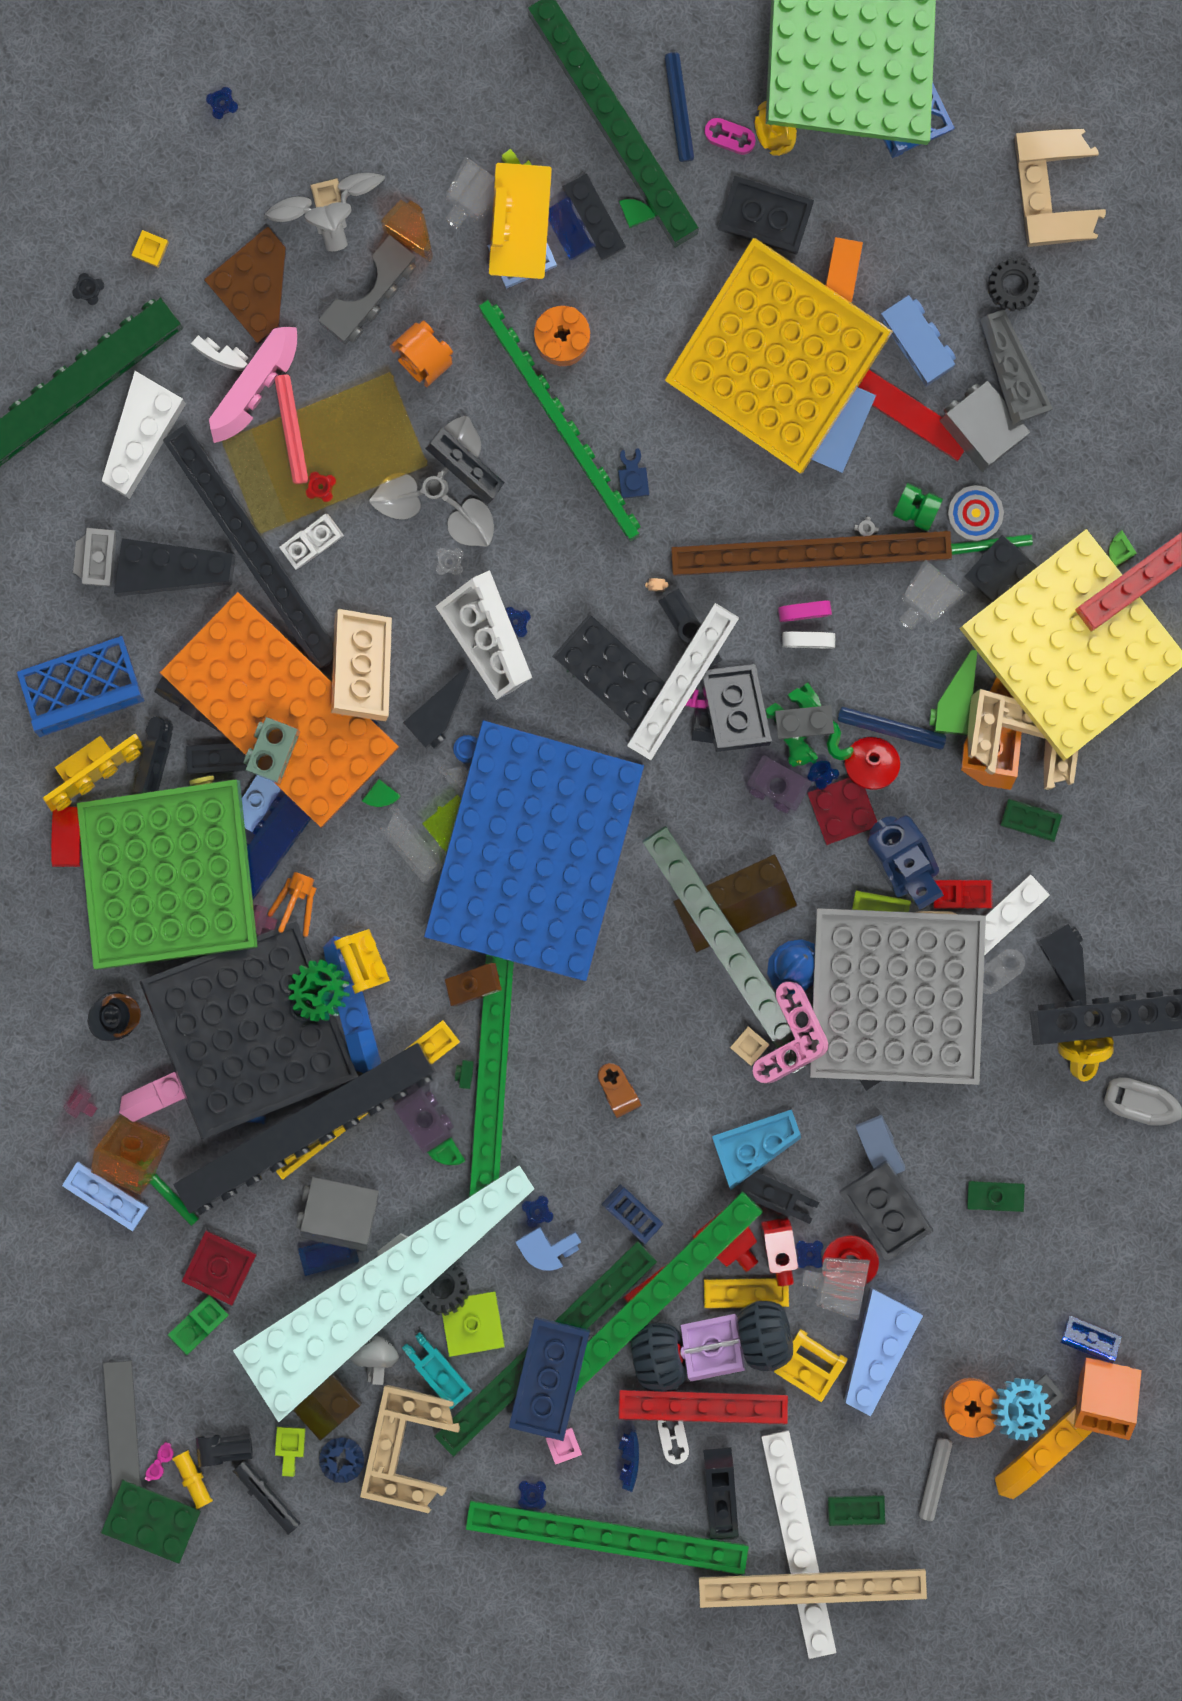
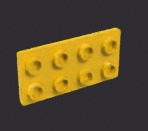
(520, 220)
(88, 766)

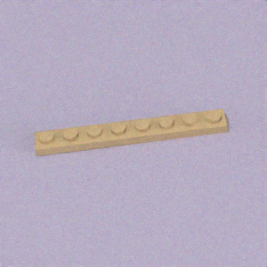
(812, 1588)

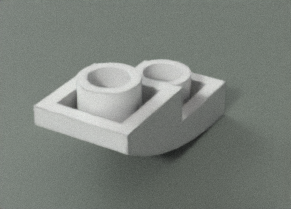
(229, 358)
(311, 541)

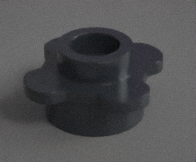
(85, 281)

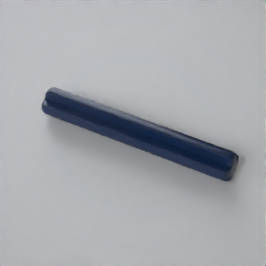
(679, 107)
(891, 728)

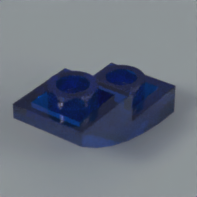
(630, 1451)

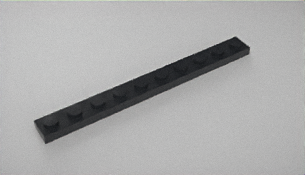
(251, 546)

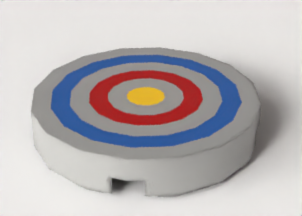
(975, 513)

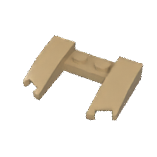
(1041, 224)
(992, 712)
(380, 1479)

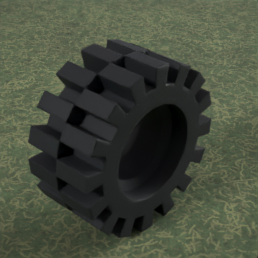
(1018, 268)
(451, 1302)

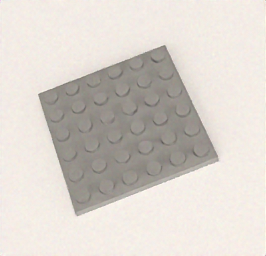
(899, 995)

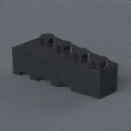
(163, 567)

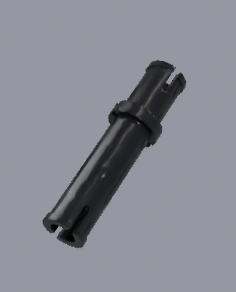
(243, 1471)

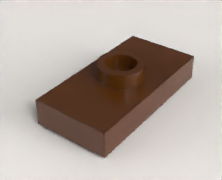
(473, 984)

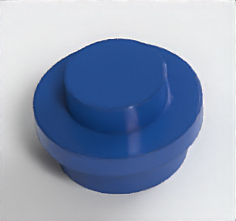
(464, 748)

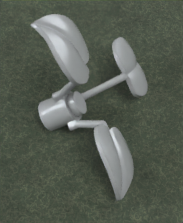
(331, 218)
(470, 524)

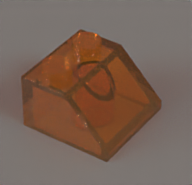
(129, 1154)

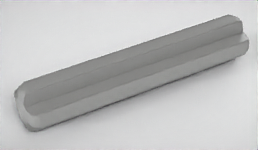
(935, 1479)

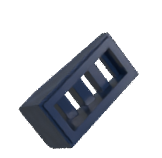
(615, 1197)

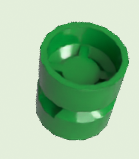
(925, 514)

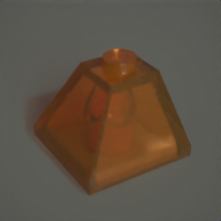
(408, 227)

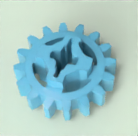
(1020, 1409)

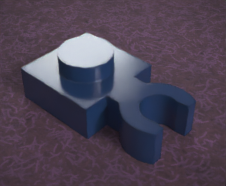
(633, 479)

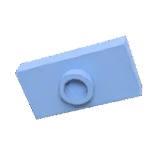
(258, 801)

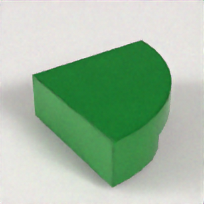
(636, 212)
(381, 795)
(447, 1153)

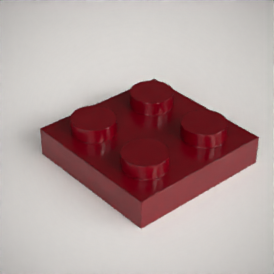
(842, 810)
(219, 1267)

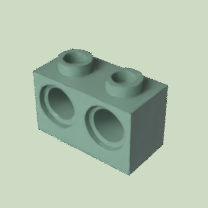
(279, 752)

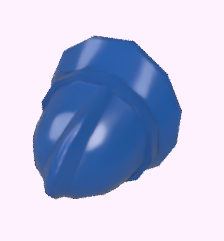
(792, 963)

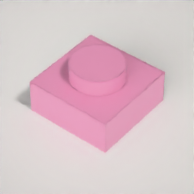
(566, 1449)

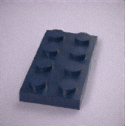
(549, 1379)

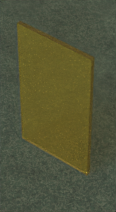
(353, 435)

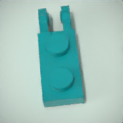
(438, 1372)

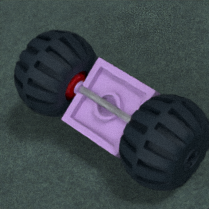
(712, 1347)

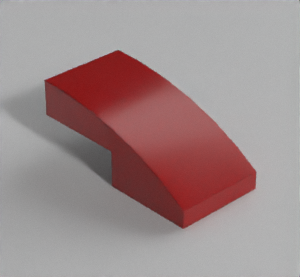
(65, 838)
(965, 894)

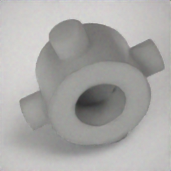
(866, 527)

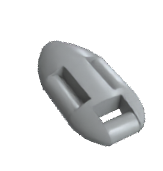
(1142, 1102)

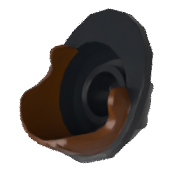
(113, 1016)

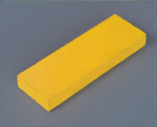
(743, 1292)

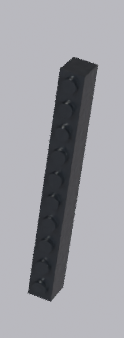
(305, 1128)

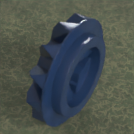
(353, 1454)

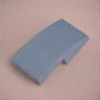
(879, 1143)

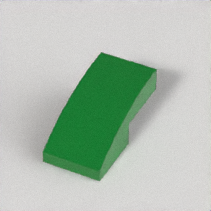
(197, 1325)

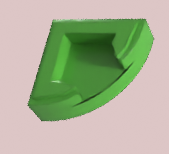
(1120, 549)

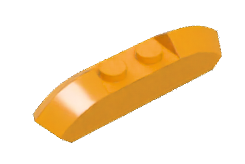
(1040, 1456)

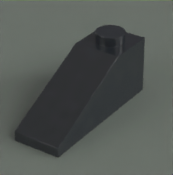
(436, 714)
(1066, 958)
(721, 1493)

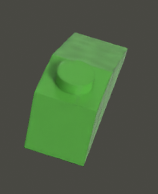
(954, 705)

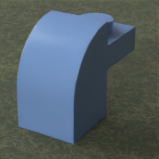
(541, 1254)

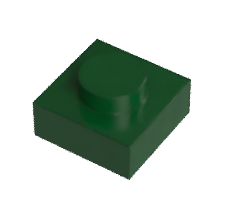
(464, 1074)

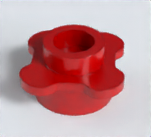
(327, 482)

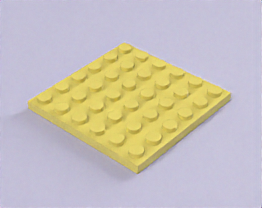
(1051, 661)

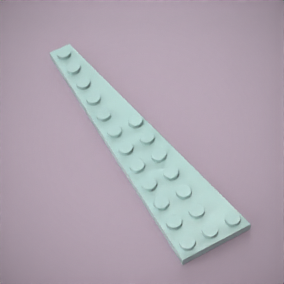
(325, 1332)

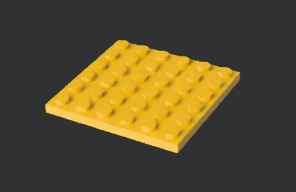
(778, 355)

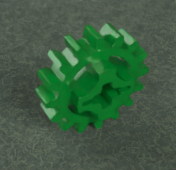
(327, 999)

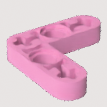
(800, 1044)

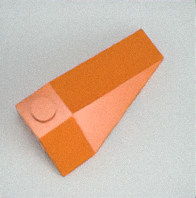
(1007, 757)

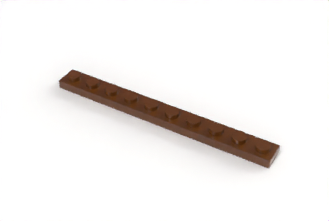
(811, 553)

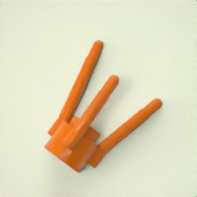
(299, 887)

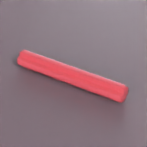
(291, 429)

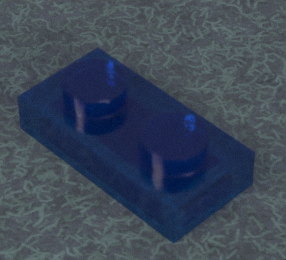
(570, 229)
(325, 1256)
(1091, 1339)

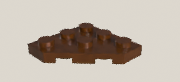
(253, 284)

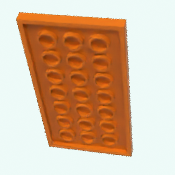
(248, 671)

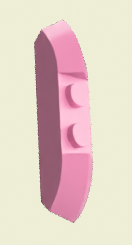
(274, 354)
(151, 1097)

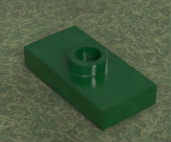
(1031, 820)
(995, 1196)
(856, 1510)

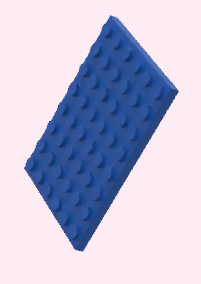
(533, 851)

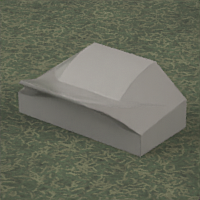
(95, 557)

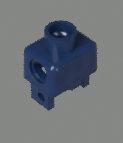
(894, 846)

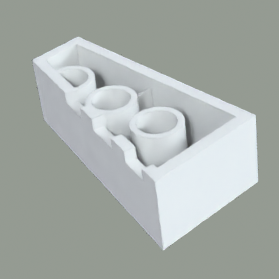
(143, 425)
(486, 634)

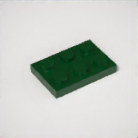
(150, 1521)

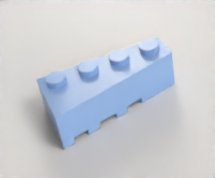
(881, 1343)

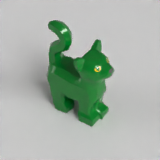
(799, 751)

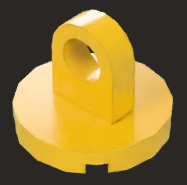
(776, 138)
(1086, 1052)

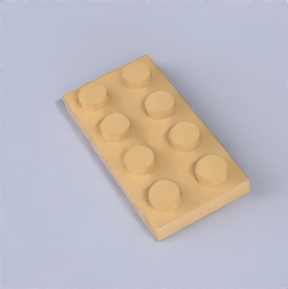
(361, 665)

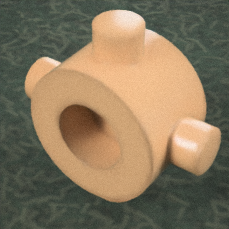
(656, 584)

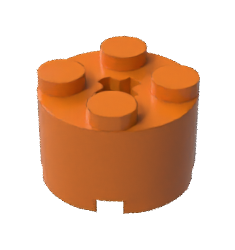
(569, 321)
(422, 353)
(961, 1394)

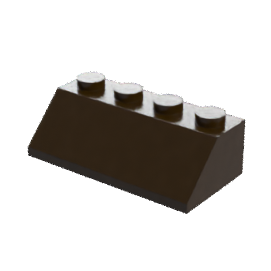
(744, 899)
(327, 1406)

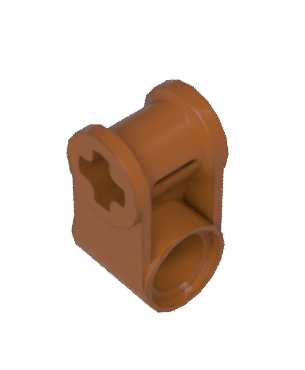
(619, 1094)

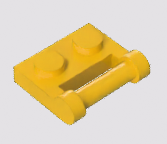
(362, 960)
(808, 1375)

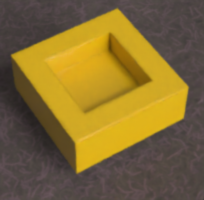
(150, 248)

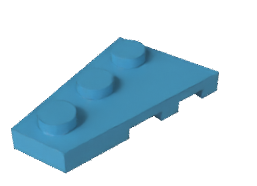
(754, 1145)

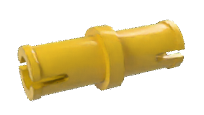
(192, 1479)

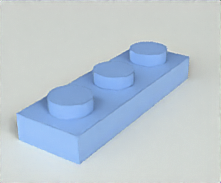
(105, 1196)

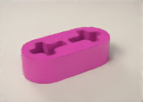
(727, 142)
(804, 611)

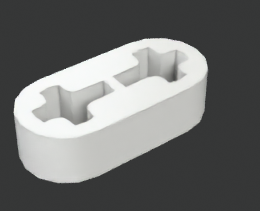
(808, 640)
(667, 1444)

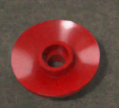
(870, 774)
(857, 1247)

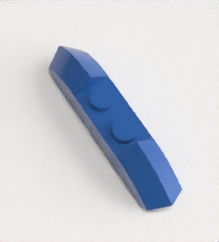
(354, 1017)

